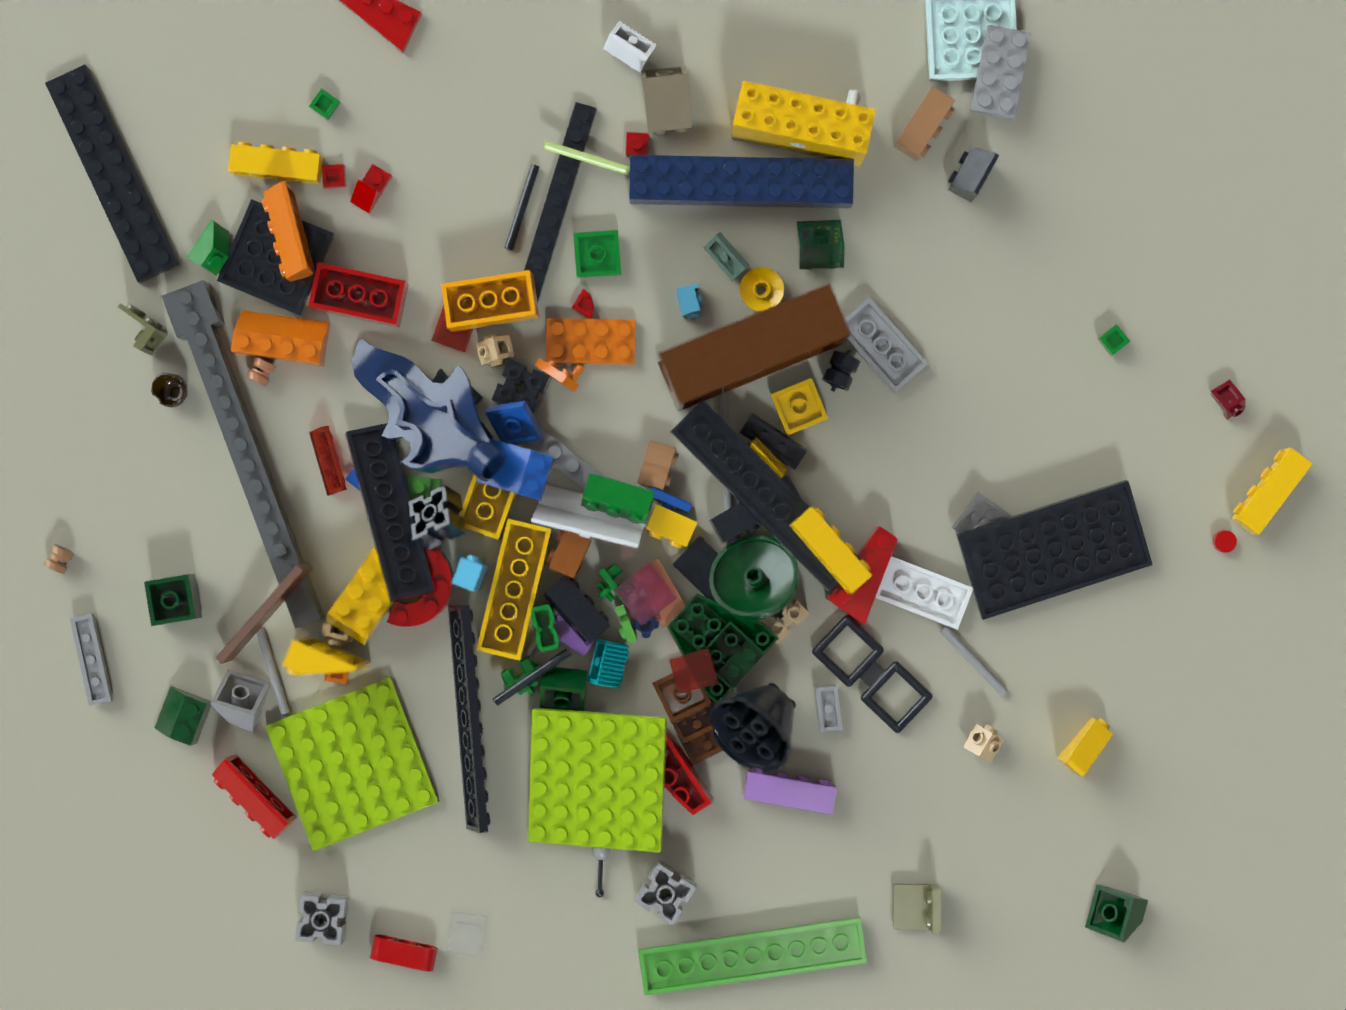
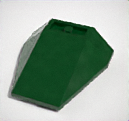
(731, 641)

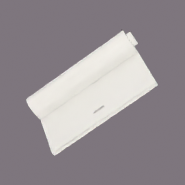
(563, 510)

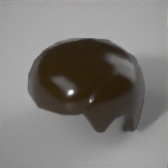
(169, 389)

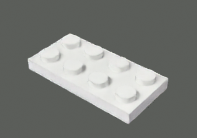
(924, 592)

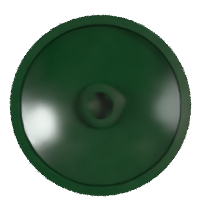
(754, 577)

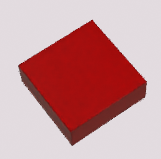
(333, 176)

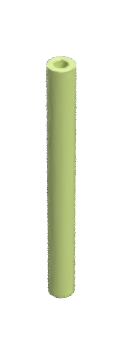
(585, 157)

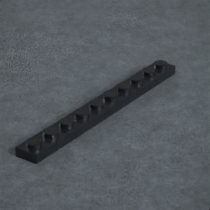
(559, 195)

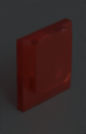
(456, 340)
(693, 671)

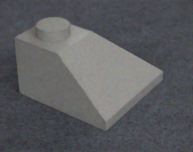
(240, 699)

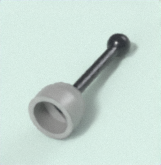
(601, 854)

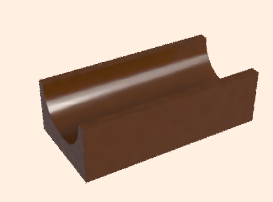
(753, 347)

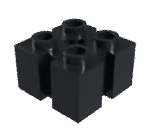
(516, 375)
(436, 517)

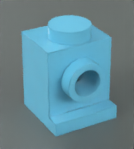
(689, 301)

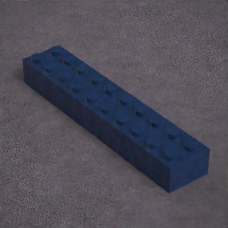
(741, 181)

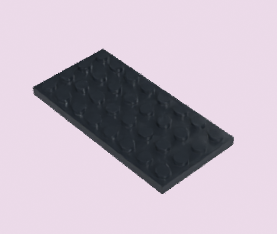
(1054, 549)

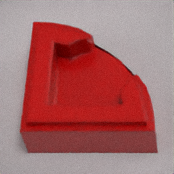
(584, 304)

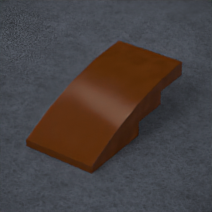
(690, 718)

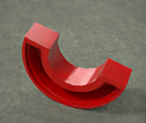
(430, 604)

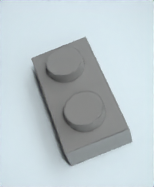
(828, 708)

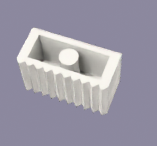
(629, 46)

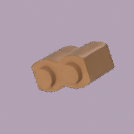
(657, 465)

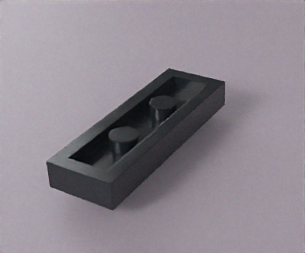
(777, 442)

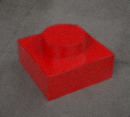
(637, 143)

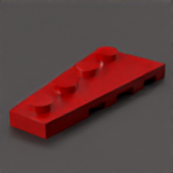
(388, 17)

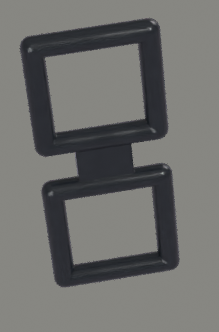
(872, 674)

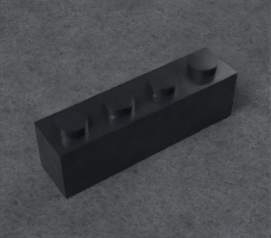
(737, 520)

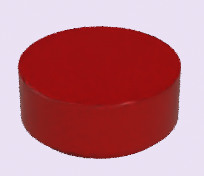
(1224, 541)

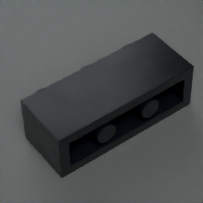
(577, 610)

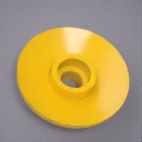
(764, 278)

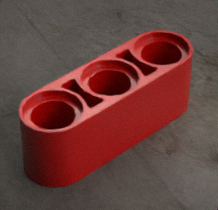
(403, 952)

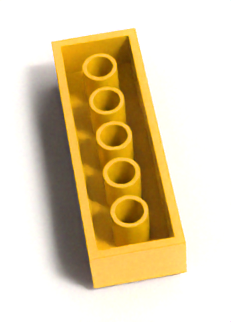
(514, 589)

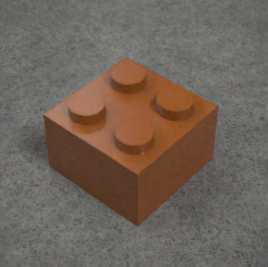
(569, 553)

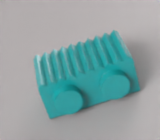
(608, 663)

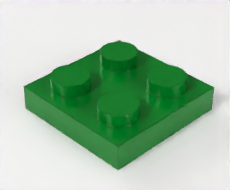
(597, 254)

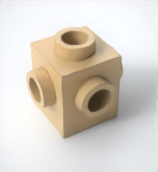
(495, 350)
(334, 640)
(984, 742)

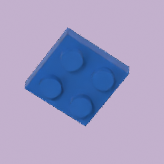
(514, 423)

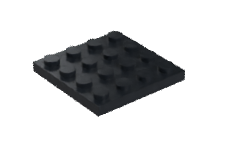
(255, 266)

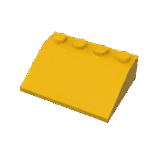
(316, 657)

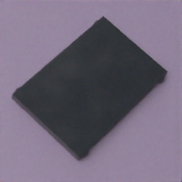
(696, 565)

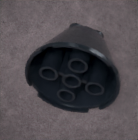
(755, 727)

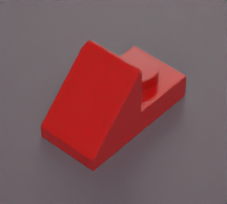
(370, 188)

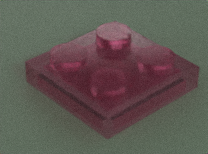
(645, 594)

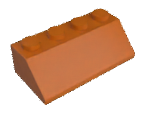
(288, 231)
(280, 338)

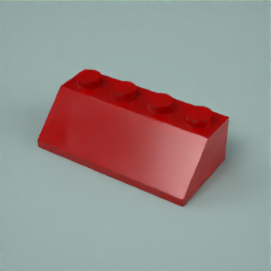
(253, 795)

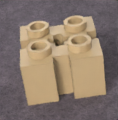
(792, 613)

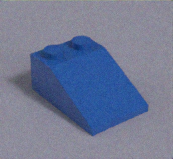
(523, 472)

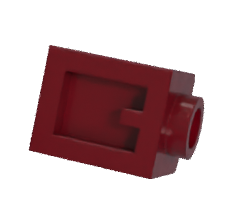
(1229, 399)

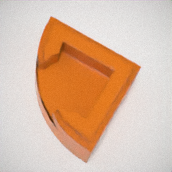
(338, 677)

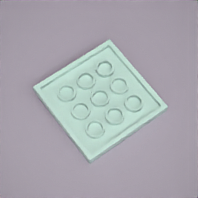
(958, 33)

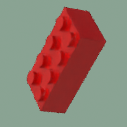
(358, 294)

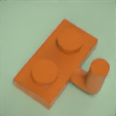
(564, 377)

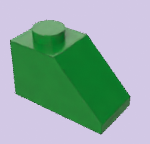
(211, 248)

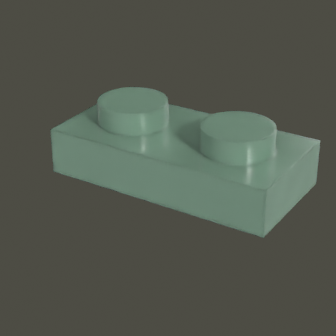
(726, 256)

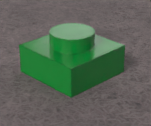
(324, 104)
(1113, 340)

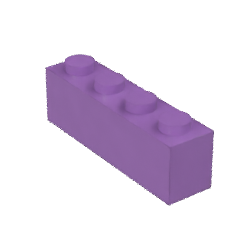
(790, 791)

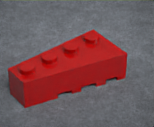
(683, 779)

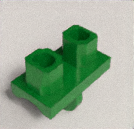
(609, 575)
(509, 677)

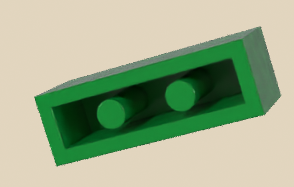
(617, 499)

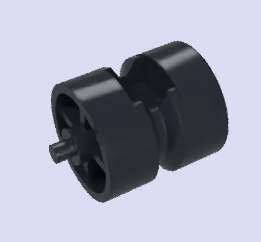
(839, 374)

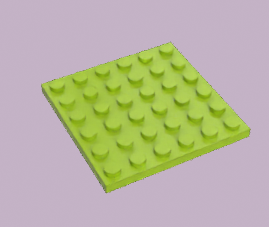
(352, 763)
(597, 779)

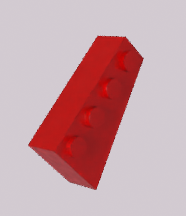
(876, 554)

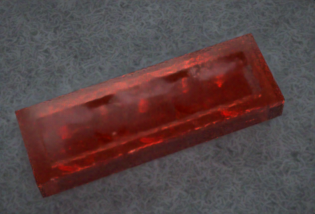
(328, 460)

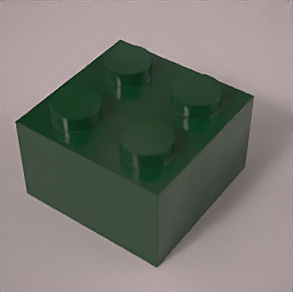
(172, 599)

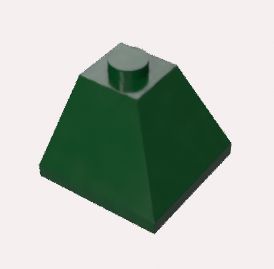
(1115, 913)

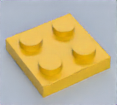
(799, 406)

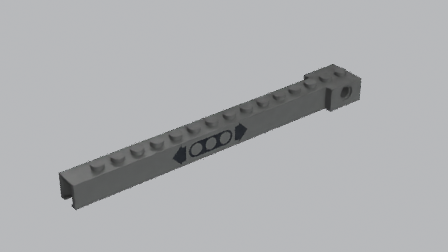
(196, 318)

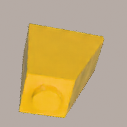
(1086, 746)

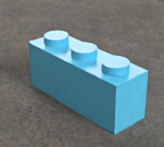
(470, 572)

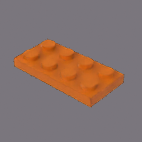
(590, 341)

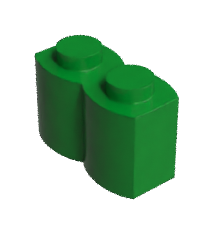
(544, 621)

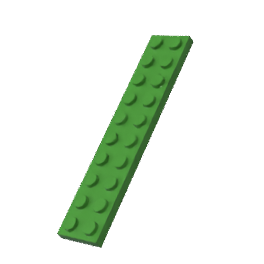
(752, 956)

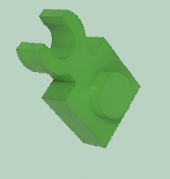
(626, 631)

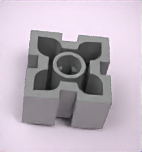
(668, 906)
(312, 927)

